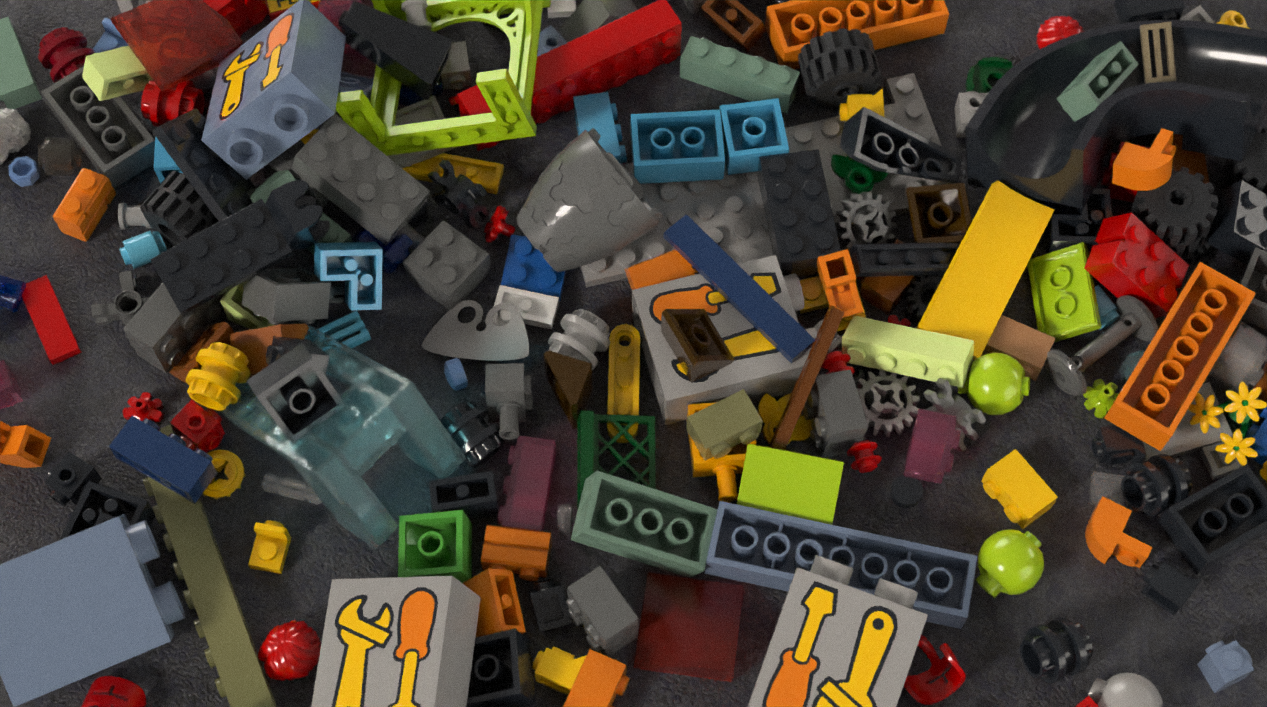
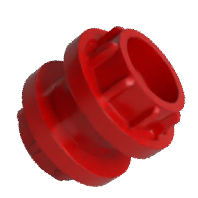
(169, 104)

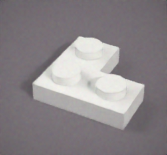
(534, 307)

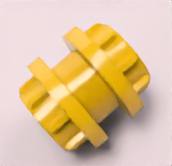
(216, 380)

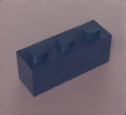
(164, 458)

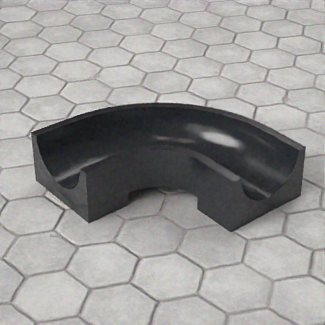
(1045, 155)

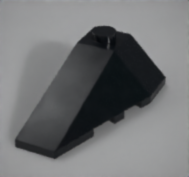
(896, 149)

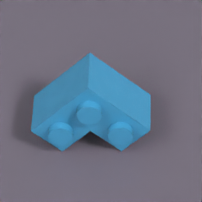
(356, 264)

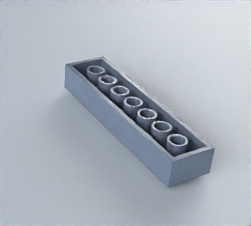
(769, 547)

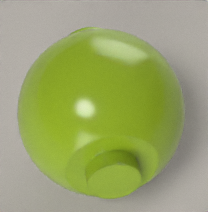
(996, 384)
(1010, 563)

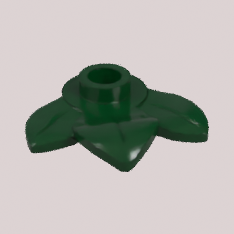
(852, 170)

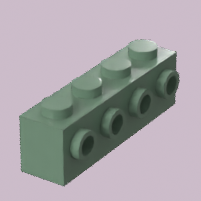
(738, 73)

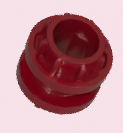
(63, 52)

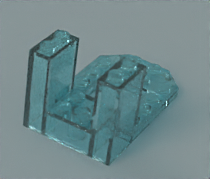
(334, 455)

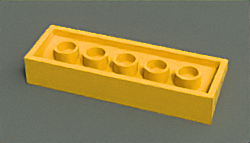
(986, 267)

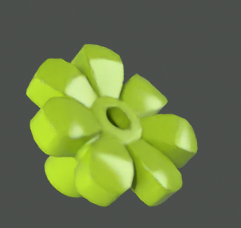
(1100, 397)

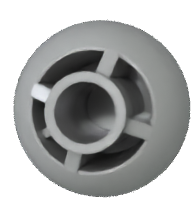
(1125, 691)

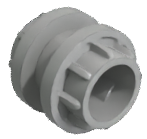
(582, 336)

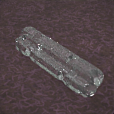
(289, 488)

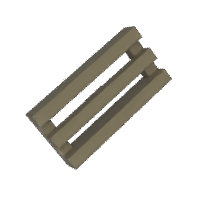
(1157, 52)

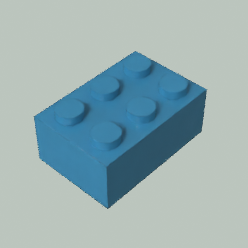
(677, 146)

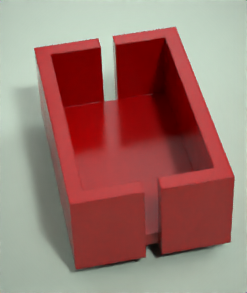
(1136, 263)

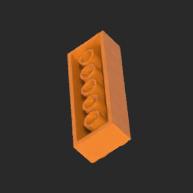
(885, 21)
(1180, 356)

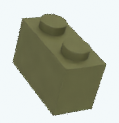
(724, 425)

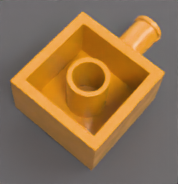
(723, 468)

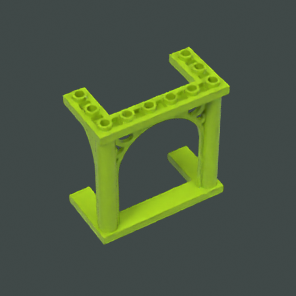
(505, 91)

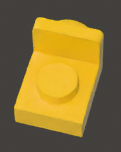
(270, 547)

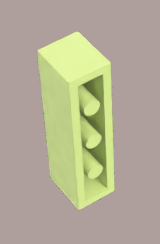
(114, 73)
(908, 350)

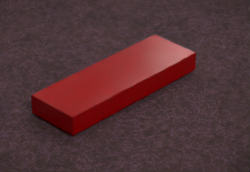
(50, 320)

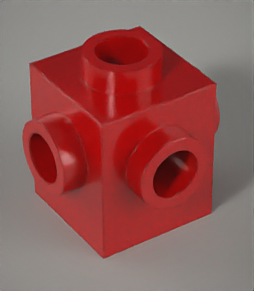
(198, 427)

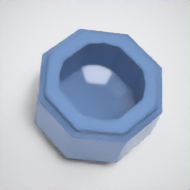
(24, 171)
(455, 374)

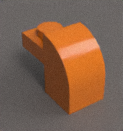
(1143, 167)
(838, 282)
(22, 446)
(1106, 536)

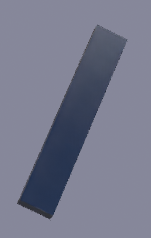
(739, 288)

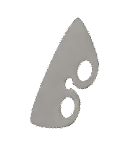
(463, 340)

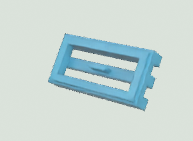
(338, 330)

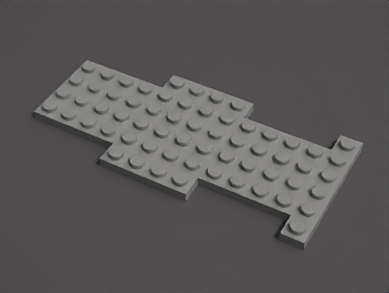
(733, 207)

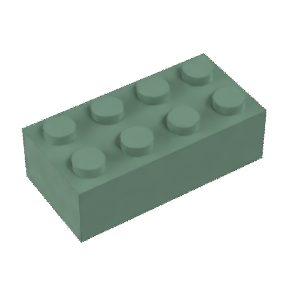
(644, 524)

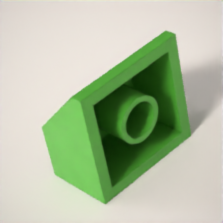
(435, 545)

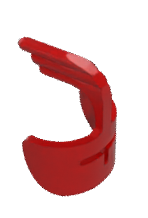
(919, 686)
(122, 687)

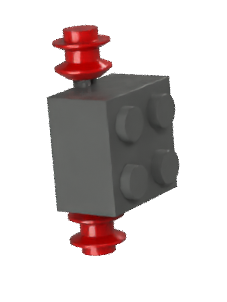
(838, 415)

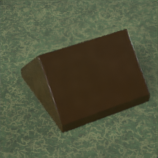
(939, 212)
(695, 342)
(570, 383)

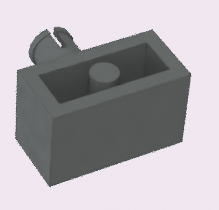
(508, 397)

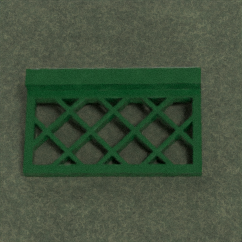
(588, 447)

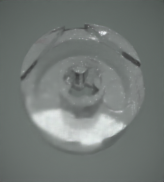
(1241, 358)

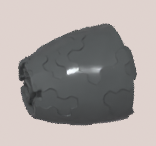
(585, 206)

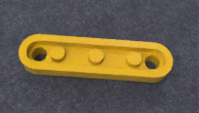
(623, 377)

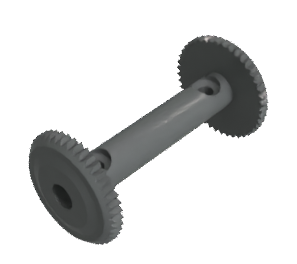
(1134, 320)

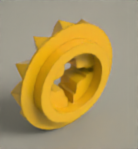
(234, 472)

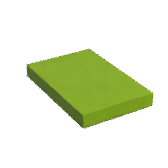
(1064, 293)
(790, 483)

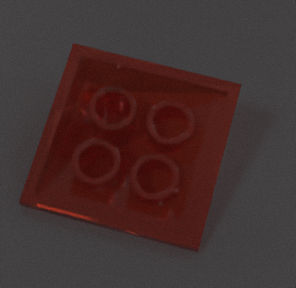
(177, 38)
(689, 627)

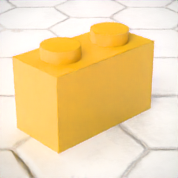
(1018, 489)

